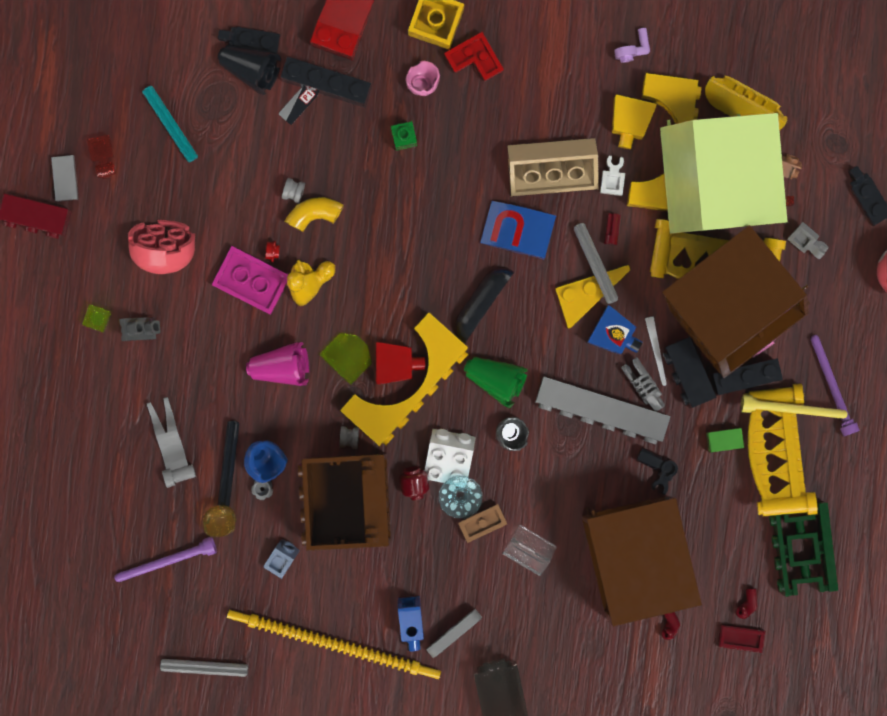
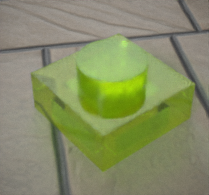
(96, 318)

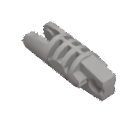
(644, 385)

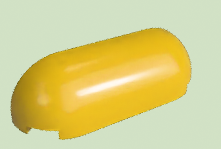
(737, 98)

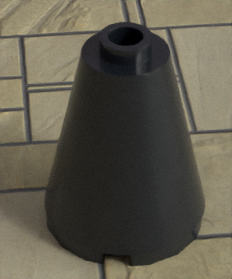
(251, 66)

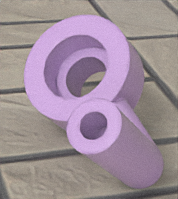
(627, 53)

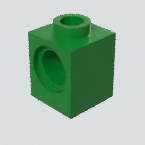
(404, 136)

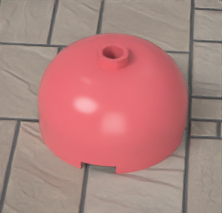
(159, 254)

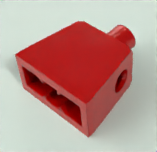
(395, 363)

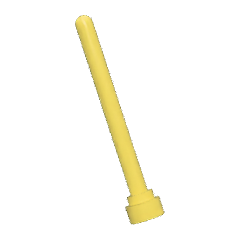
(750, 404)

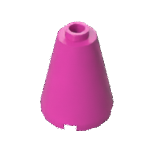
(281, 365)

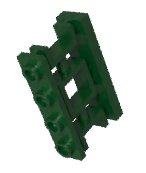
(823, 546)

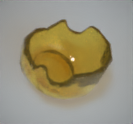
(219, 521)

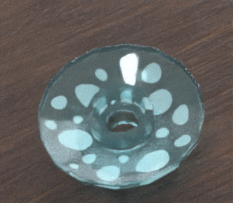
(463, 506)

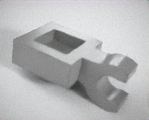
(806, 239)

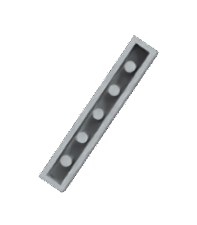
(602, 409)

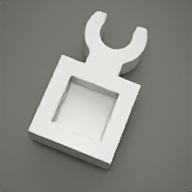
(612, 180)

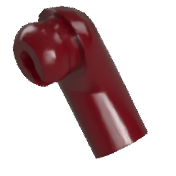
(749, 606)
(671, 627)

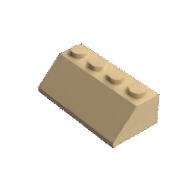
(553, 167)

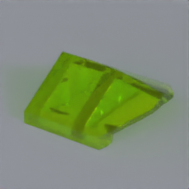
(347, 356)

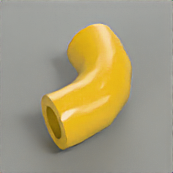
(314, 209)

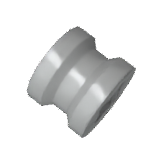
(293, 190)
(349, 437)

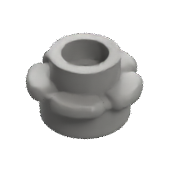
(261, 495)

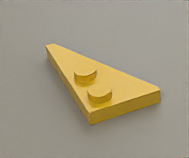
(582, 295)

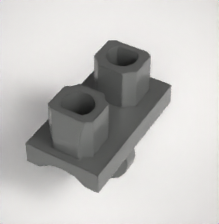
(139, 328)

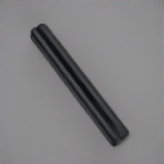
(228, 463)

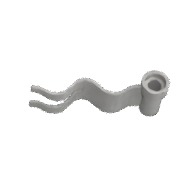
(171, 448)

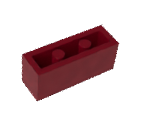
(34, 216)

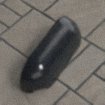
(481, 302)

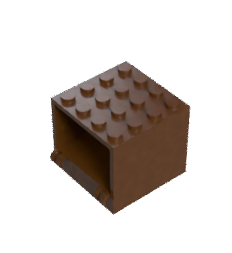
(345, 502)

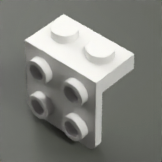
(449, 455)

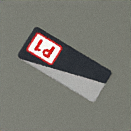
(297, 105)

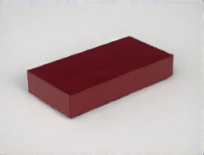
(741, 638)

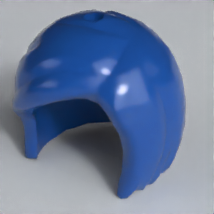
(264, 461)

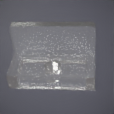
(529, 550)

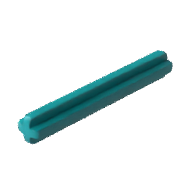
(170, 124)

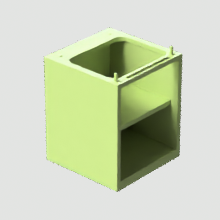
(723, 173)

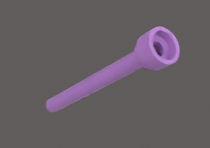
(847, 424)
(206, 547)

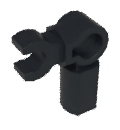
(667, 467)

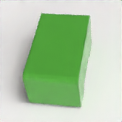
(725, 440)

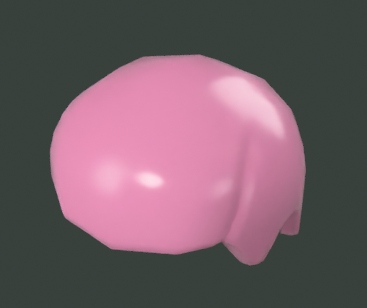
(423, 78)

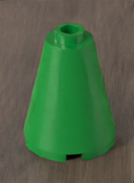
(497, 378)

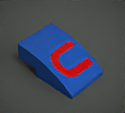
(518, 229)

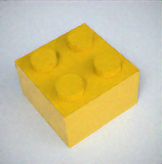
(436, 21)

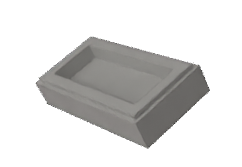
(65, 178)

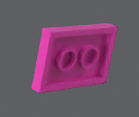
(251, 280)

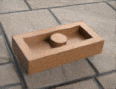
(482, 523)

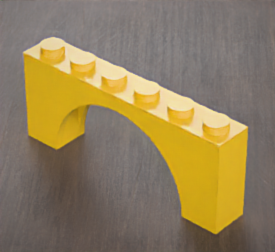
(679, 100)
(381, 420)

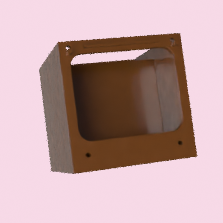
(737, 301)
(641, 560)

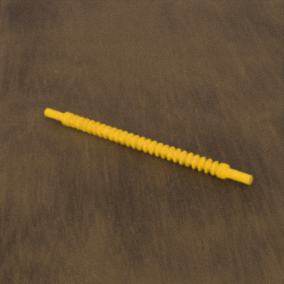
(254, 621)

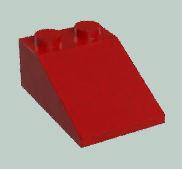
(341, 26)

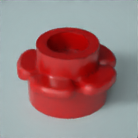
(272, 251)

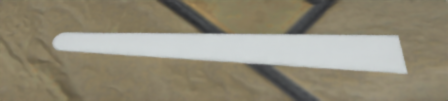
(655, 345)

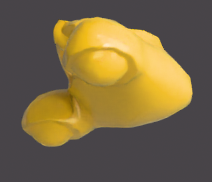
(306, 283)

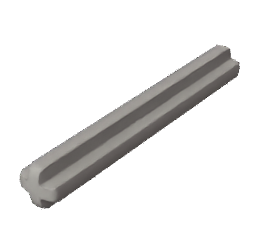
(595, 263)
(202, 667)

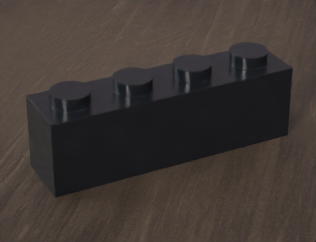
(326, 82)

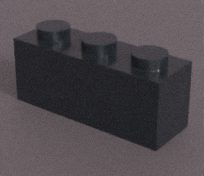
(689, 373)
(747, 377)

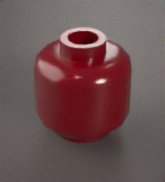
(414, 482)

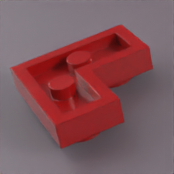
(475, 51)

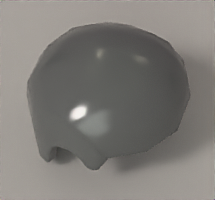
(512, 434)

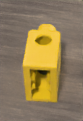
(630, 119)

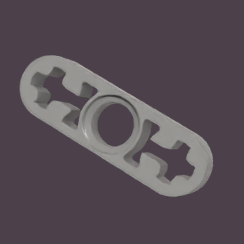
(454, 633)

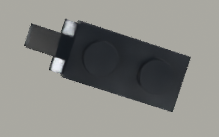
(251, 39)
(868, 196)

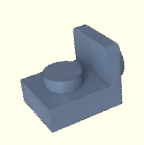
(281, 558)

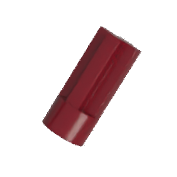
(612, 229)

